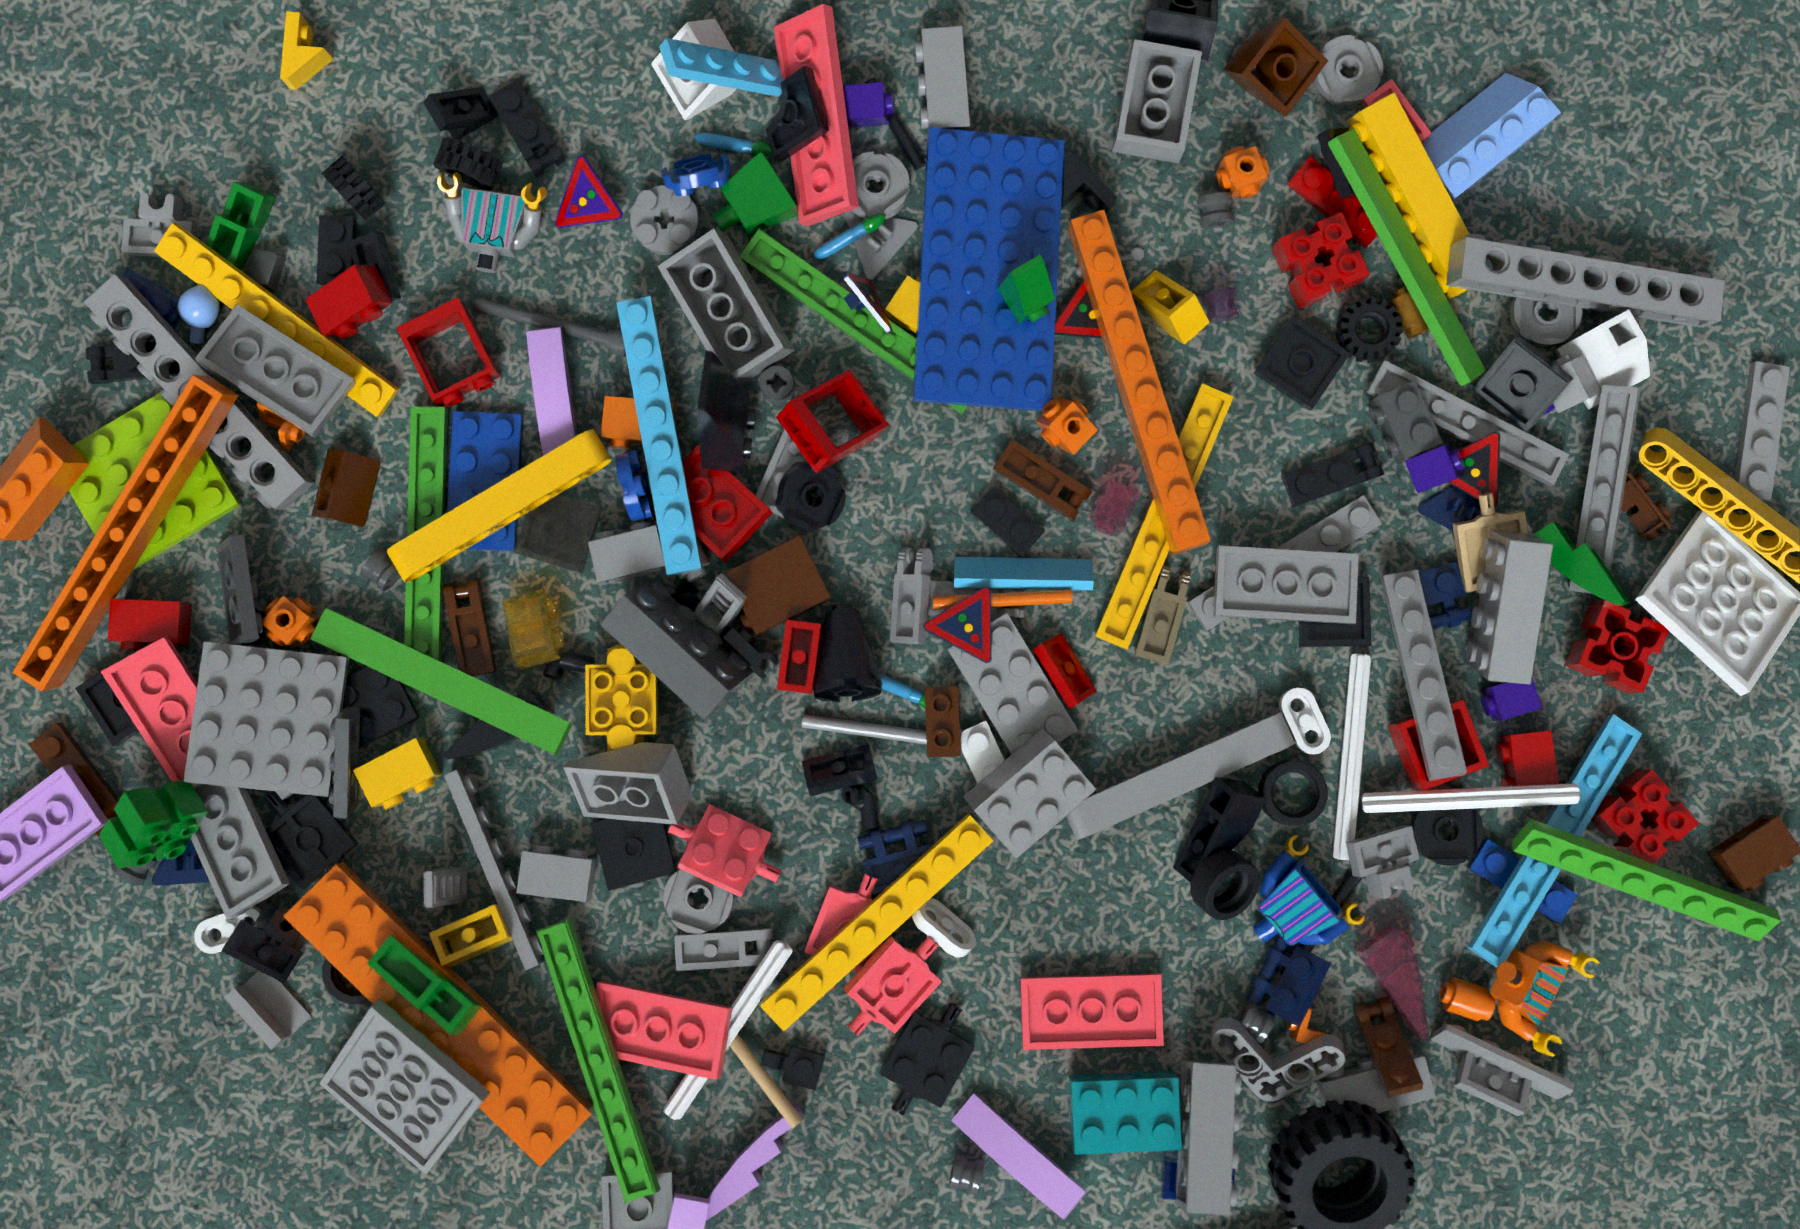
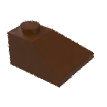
(1276, 65)

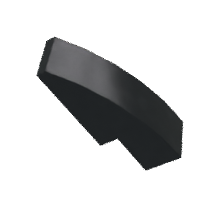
(486, 737)

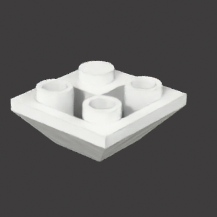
(1613, 352)

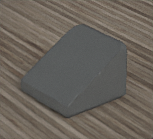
(265, 268)

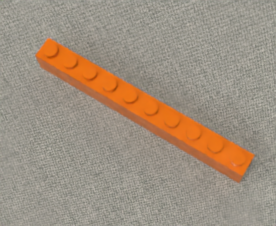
(1138, 383)
(125, 532)

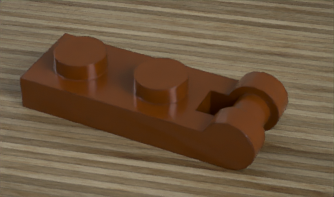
(1041, 479)
(469, 628)
(1388, 1048)

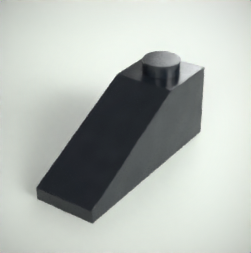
(1220, 824)

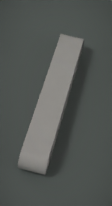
(1180, 775)

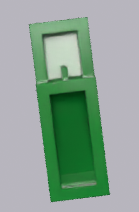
(241, 223)
(1582, 565)
(424, 985)

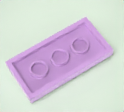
(45, 827)

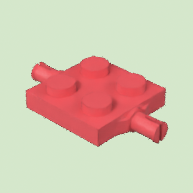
(725, 850)
(837, 911)
(892, 985)

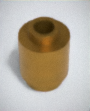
(1412, 320)

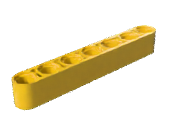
(499, 505)
(1721, 505)

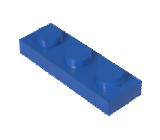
(1497, 865)

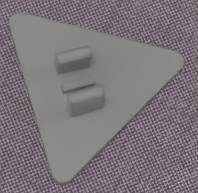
(880, 246)

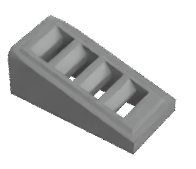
(720, 605)
(445, 886)

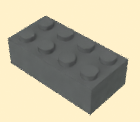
(677, 647)

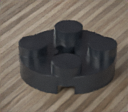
(792, 499)
(1461, 844)

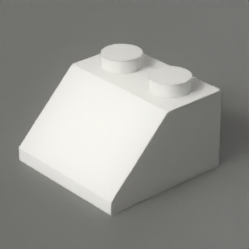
(689, 95)

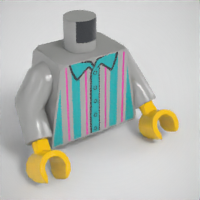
(491, 220)

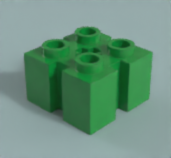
(153, 824)

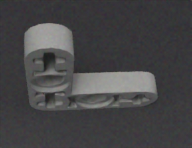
(1268, 1069)

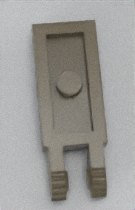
(1162, 619)

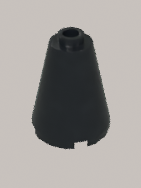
(845, 658)

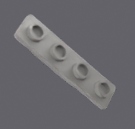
(1496, 1074)

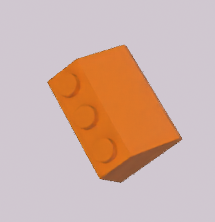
(36, 480)

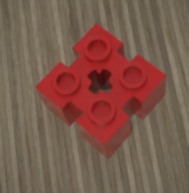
(1312, 280)
(1634, 639)
(1663, 819)

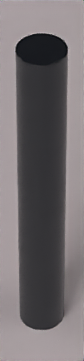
(904, 138)

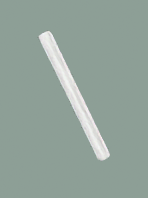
(1351, 754)
(1471, 798)
(742, 1009)

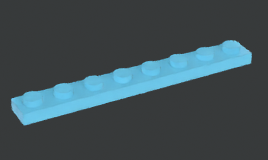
(659, 436)
(1534, 878)

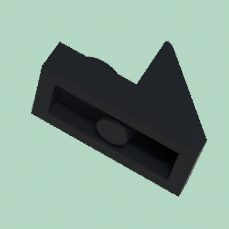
(460, 110)
(1080, 178)

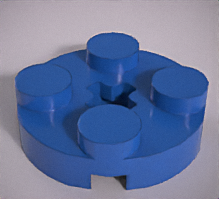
(697, 172)
(634, 485)

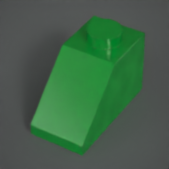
(1028, 291)

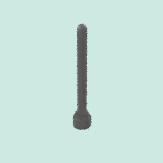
(611, 339)

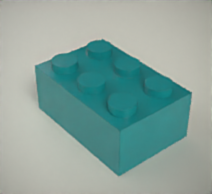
(1124, 1112)

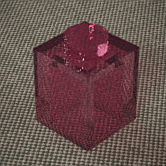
(1114, 507)

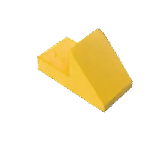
(298, 57)

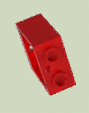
(433, 323)
(811, 437)

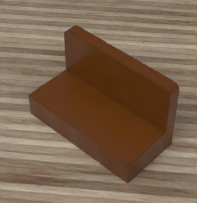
(346, 487)

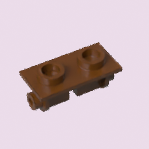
(1650, 515)
(943, 721)

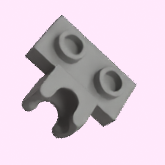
(144, 234)
(1383, 860)

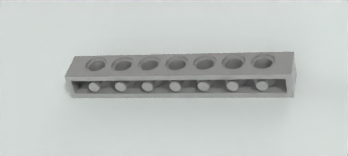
(1700, 292)
(107, 309)

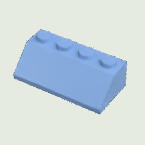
(1487, 132)

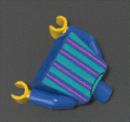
(1299, 904)

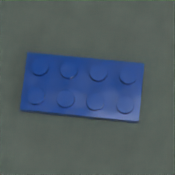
(482, 454)

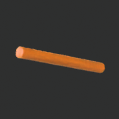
(1010, 598)

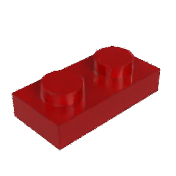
(1065, 670)

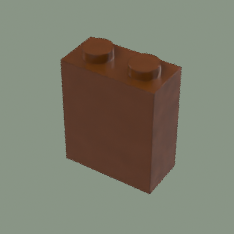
(778, 586)

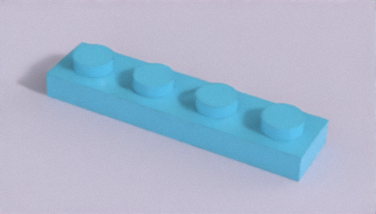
(721, 67)

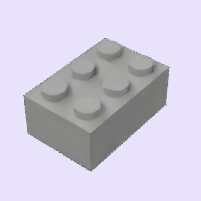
(1157, 101)
(1029, 793)

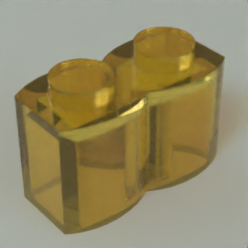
(533, 629)

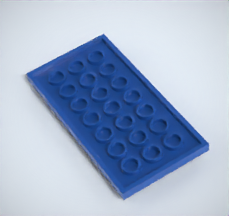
(984, 214)

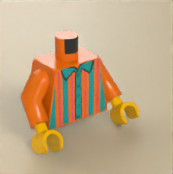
(1529, 985)

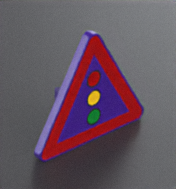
(586, 199)

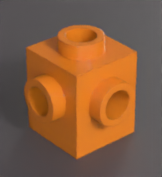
(1235, 180)
(1065, 424)
(301, 622)

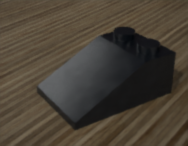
(723, 418)

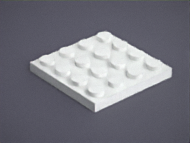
(1722, 602)

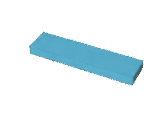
(1023, 573)

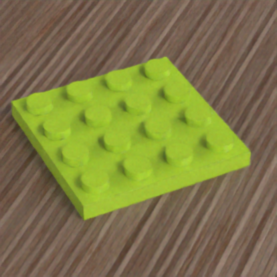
(114, 456)

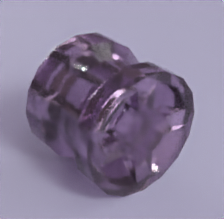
(1221, 305)

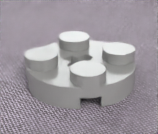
(1354, 52)
(894, 190)
(677, 234)
(1539, 332)
(681, 907)

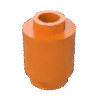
(1467, 999)

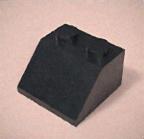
(1182, 24)

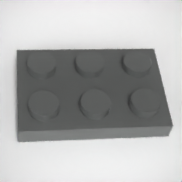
(239, 590)

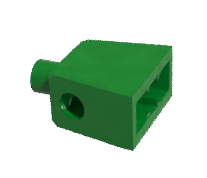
(755, 199)

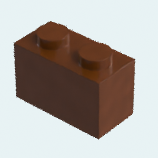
(1755, 852)

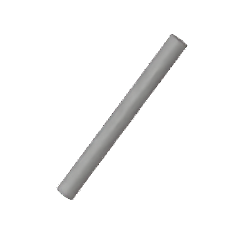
(864, 729)

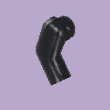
(568, 661)
(863, 801)

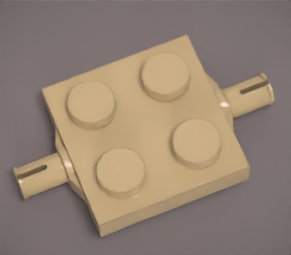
(1471, 534)

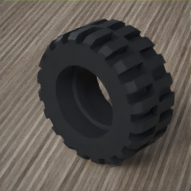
(1329, 1135)

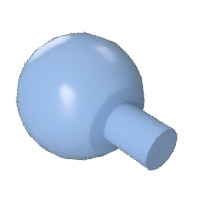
(199, 310)

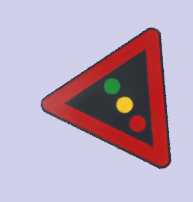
(1078, 316)
(1481, 467)

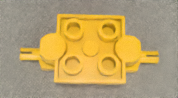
(621, 699)

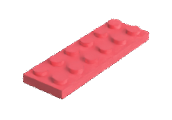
(825, 167)

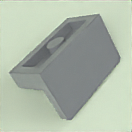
(268, 1008)

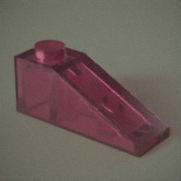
(1397, 972)

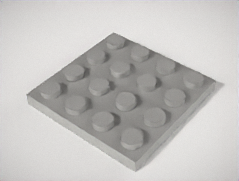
(265, 719)
(403, 1086)

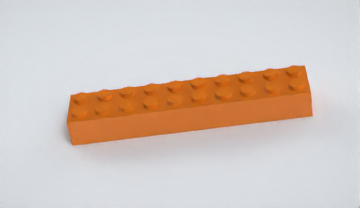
(526, 1092)

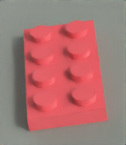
(159, 699)
(1091, 1011)
(666, 1029)

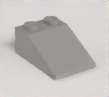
(631, 784)

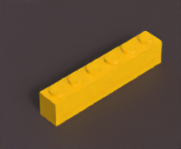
(1411, 183)

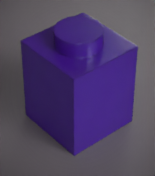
(868, 104)
(1435, 468)
(1509, 700)

